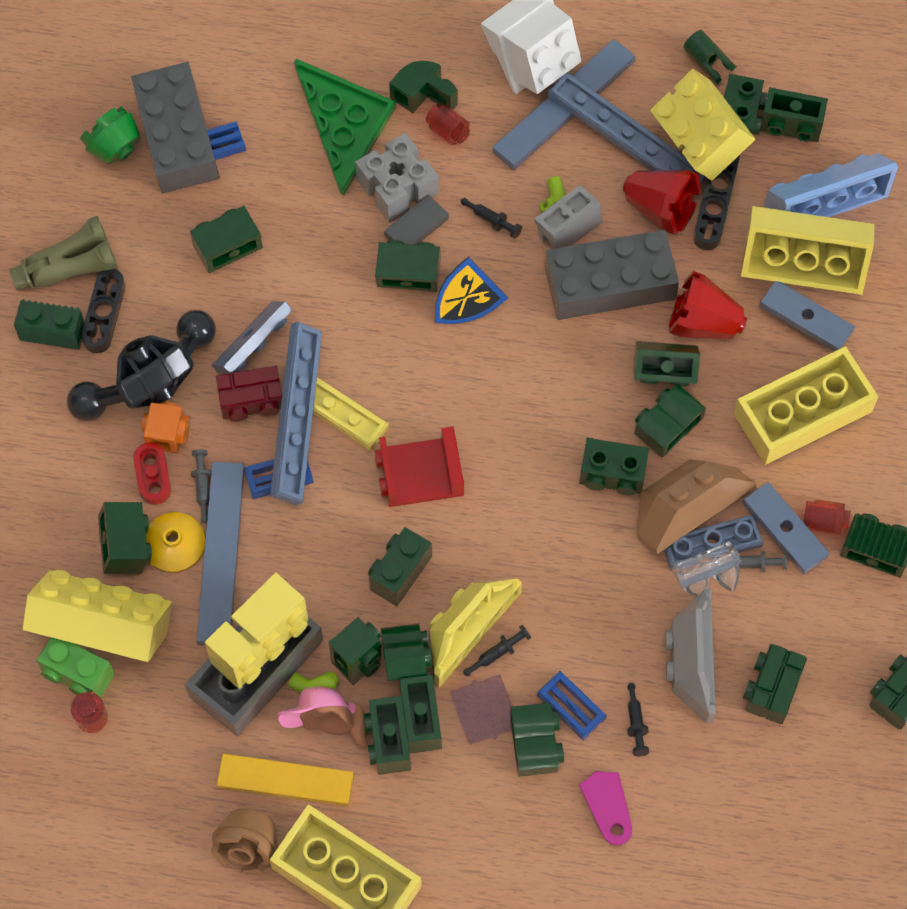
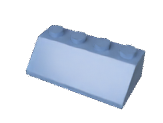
(836, 188)

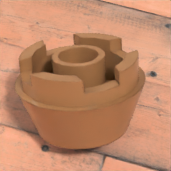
(245, 840)

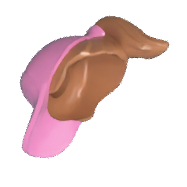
(328, 711)

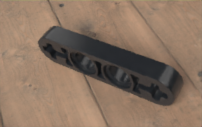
(715, 196)

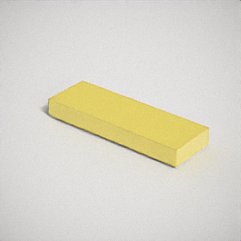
(348, 416)

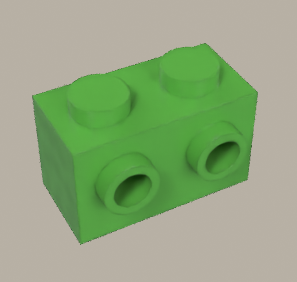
(75, 667)

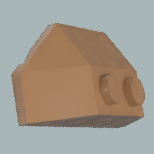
(687, 500)

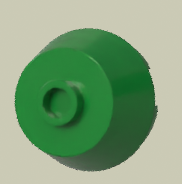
(112, 136)

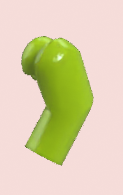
(556, 193)
(299, 682)

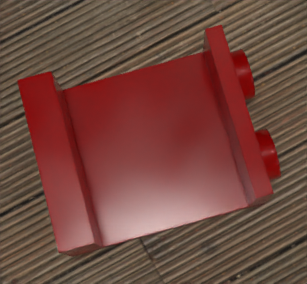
(420, 470)

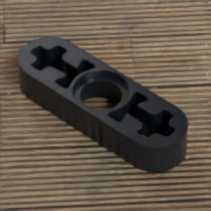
(107, 323)

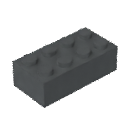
(175, 127)
(611, 274)
(238, 707)

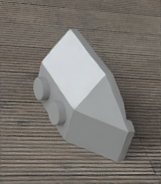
(692, 657)

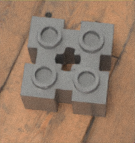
(396, 177)

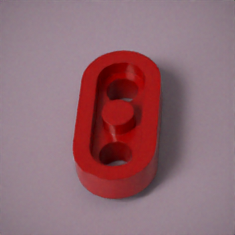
(152, 475)

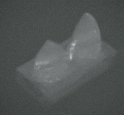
(718, 562)

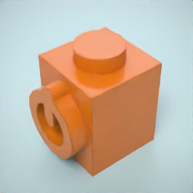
(166, 426)

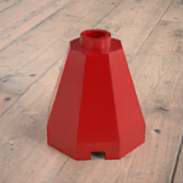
(664, 196)
(705, 311)

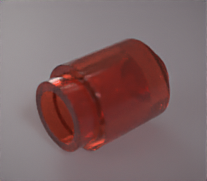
(448, 124)
(826, 516)
(89, 712)

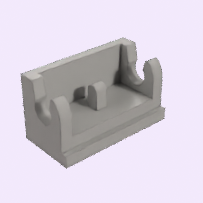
(569, 218)

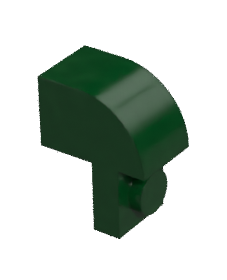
(422, 81)

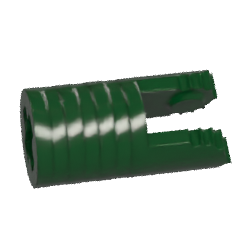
(706, 53)

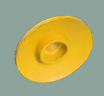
(182, 553)

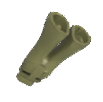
(77, 255)

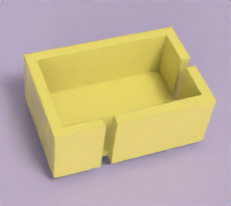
(702, 124)
(267, 624)

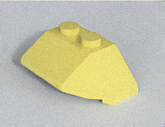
(467, 622)

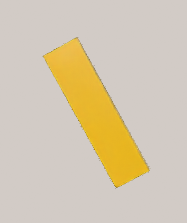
(285, 780)

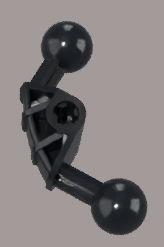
(146, 369)

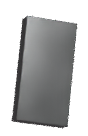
(417, 222)

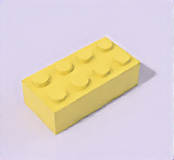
(807, 250)
(805, 405)
(97, 615)
(342, 866)

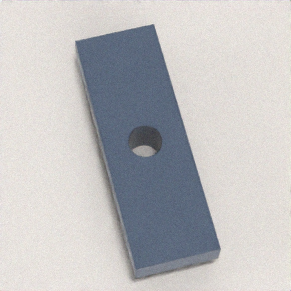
(792, 307)
(252, 338)
(774, 513)
(740, 532)

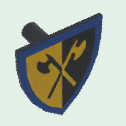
(467, 295)

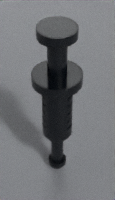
(497, 220)
(498, 650)
(637, 726)

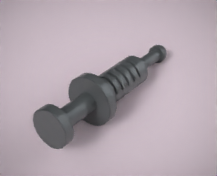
(201, 480)
(760, 561)

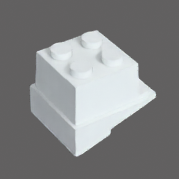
(532, 43)

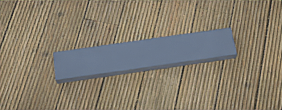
(550, 116)
(617, 126)
(296, 414)
(220, 548)

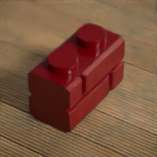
(249, 393)

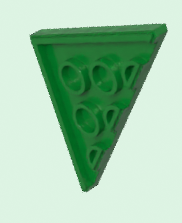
(345, 118)

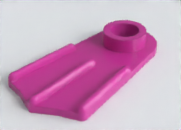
(608, 805)

